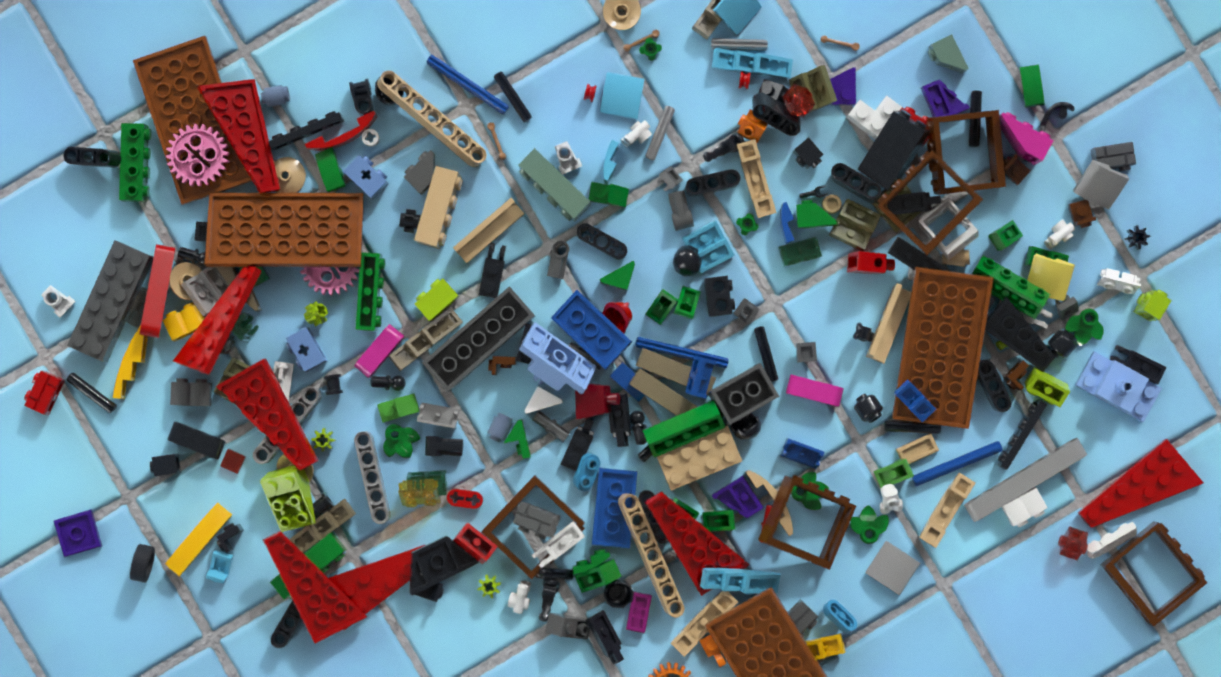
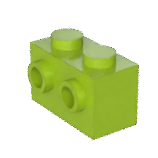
(436, 299)
(1152, 305)
(1047, 387)

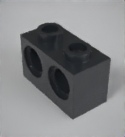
(713, 296)

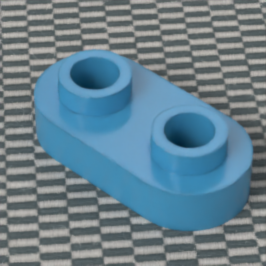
(584, 472)
(840, 616)

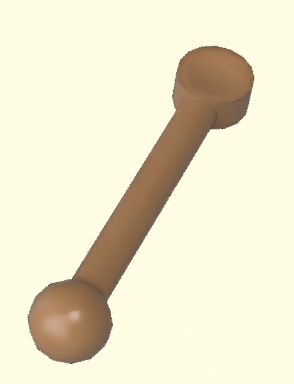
(655, 34)
(855, 46)
(491, 126)

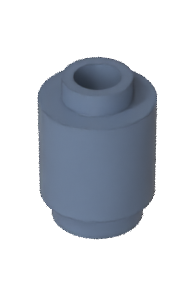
(275, 95)
(500, 427)

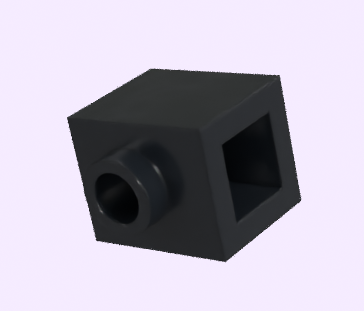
(808, 154)

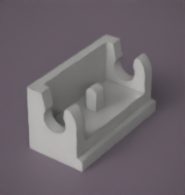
(438, 415)

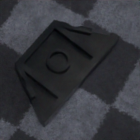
(436, 563)

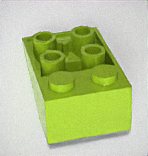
(289, 497)

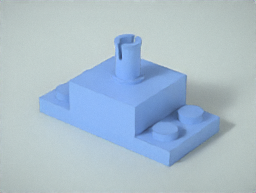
(555, 361)
(1118, 386)

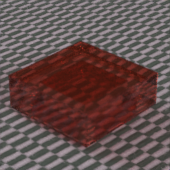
(233, 461)

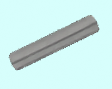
(739, 44)
(660, 132)

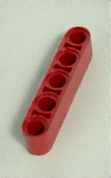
(157, 291)

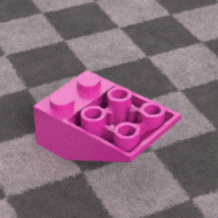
(1024, 139)

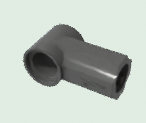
(681, 214)
(558, 262)

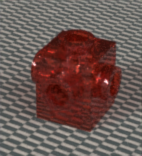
(798, 100)
(1073, 543)

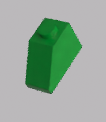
(812, 216)
(598, 576)

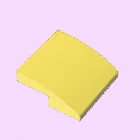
(1051, 276)

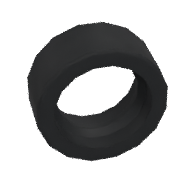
(142, 563)

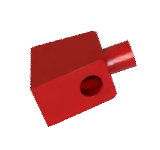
(869, 263)

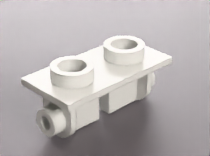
(1127, 283)
(283, 374)

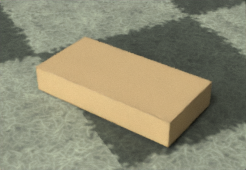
(918, 449)

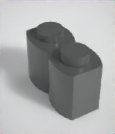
(191, 393)

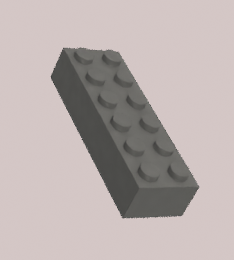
(110, 301)
(478, 339)

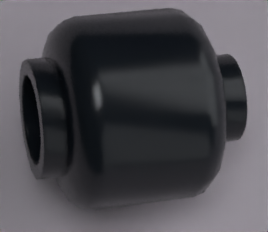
(1062, 343)
(868, 408)

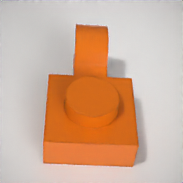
(711, 648)

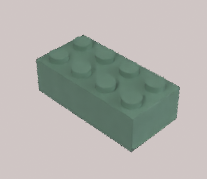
(554, 185)

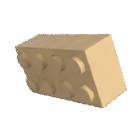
(437, 207)
(699, 458)

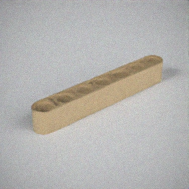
(428, 109)
(658, 561)

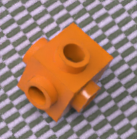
(751, 126)

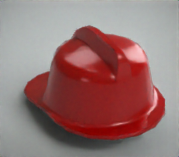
(618, 314)

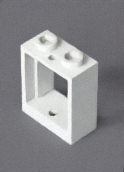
(960, 242)

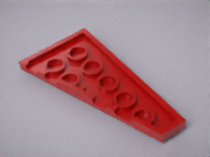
(242, 121)
(211, 335)
(266, 406)
(1151, 479)
(691, 541)
(375, 581)
(317, 598)

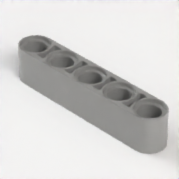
(308, 406)
(374, 467)

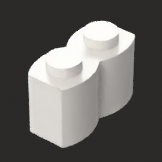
(1024, 507)

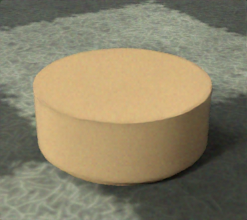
(831, 204)

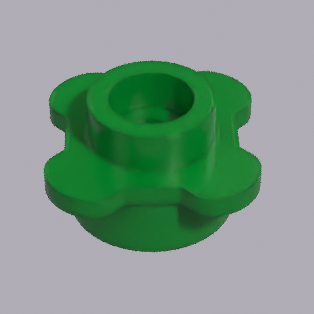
(645, 49)
(747, 219)

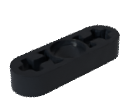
(591, 230)

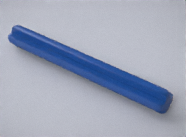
(467, 84)
(678, 351)
(957, 463)

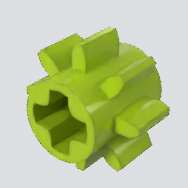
(315, 313)
(326, 435)
(491, 591)

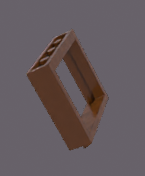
(994, 150)
(911, 173)
(487, 531)
(836, 533)
(1184, 559)

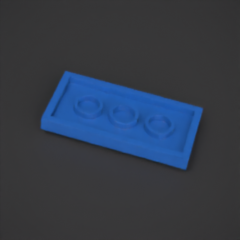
(591, 329)
(609, 522)

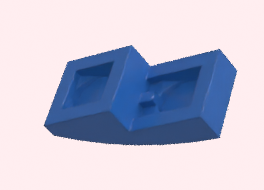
(786, 217)
(623, 376)
(915, 400)

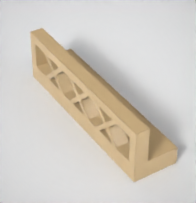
(488, 230)
(889, 324)

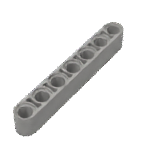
(1025, 479)

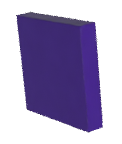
(77, 533)

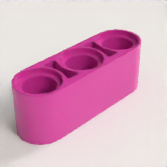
(379, 351)
(814, 390)

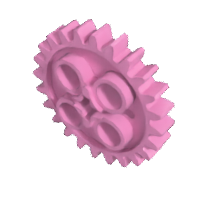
(208, 142)
(316, 274)

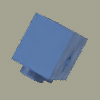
(356, 170)
(315, 355)

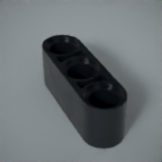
(775, 114)
(92, 157)
(851, 175)
(719, 176)
(1000, 391)
(196, 440)
(654, 525)
(284, 629)

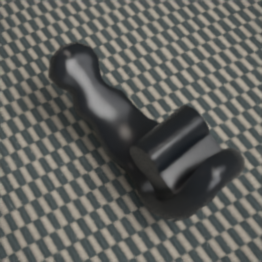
(1062, 106)
(724, 147)
(863, 333)
(550, 588)

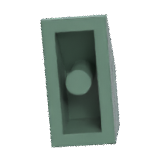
(947, 54)

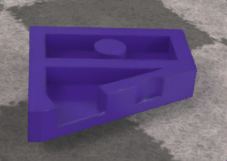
(942, 100)
(739, 497)

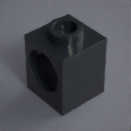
(165, 465)

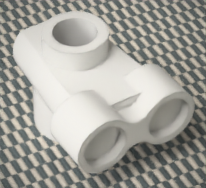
(639, 132)
(567, 162)
(1061, 232)
(60, 304)
(890, 500)
(519, 599)

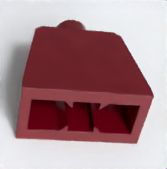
(595, 401)

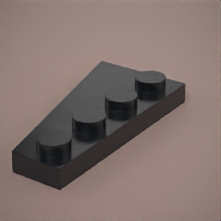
(1015, 332)

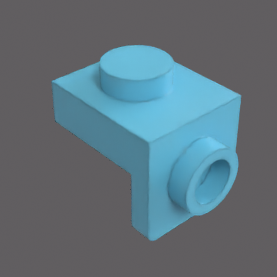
(219, 566)

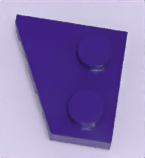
(845, 87)

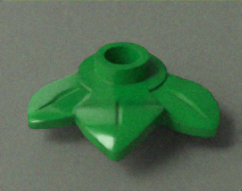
(1083, 329)
(401, 443)
(809, 499)
(869, 522)

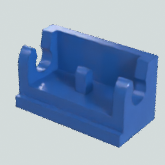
(700, 376)
(802, 453)

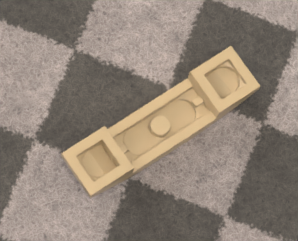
(755, 178)
(757, 481)
(946, 509)
(696, 628)

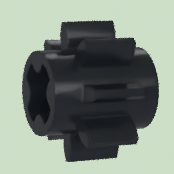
(409, 220)
(1142, 238)

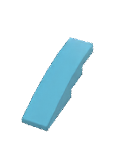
(754, 63)
(739, 580)

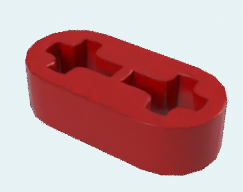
(463, 503)

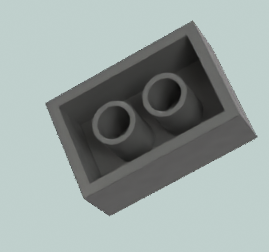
(743, 394)

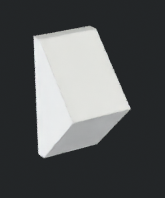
(542, 399)

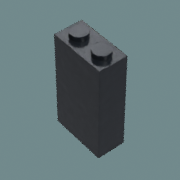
(894, 149)

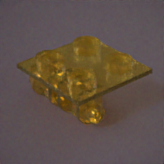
(413, 497)

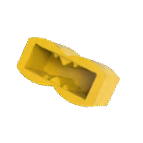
(184, 322)

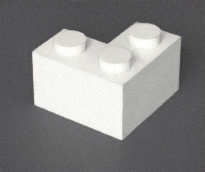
(872, 120)

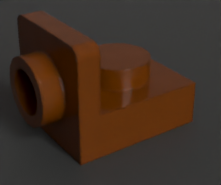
(1015, 170)
(1081, 213)
(504, 361)
(1017, 371)

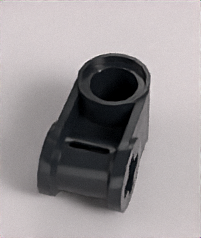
(361, 94)

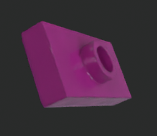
(639, 612)

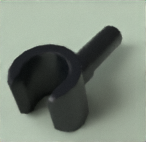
(816, 192)

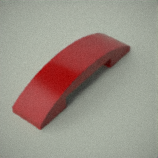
(365, 123)

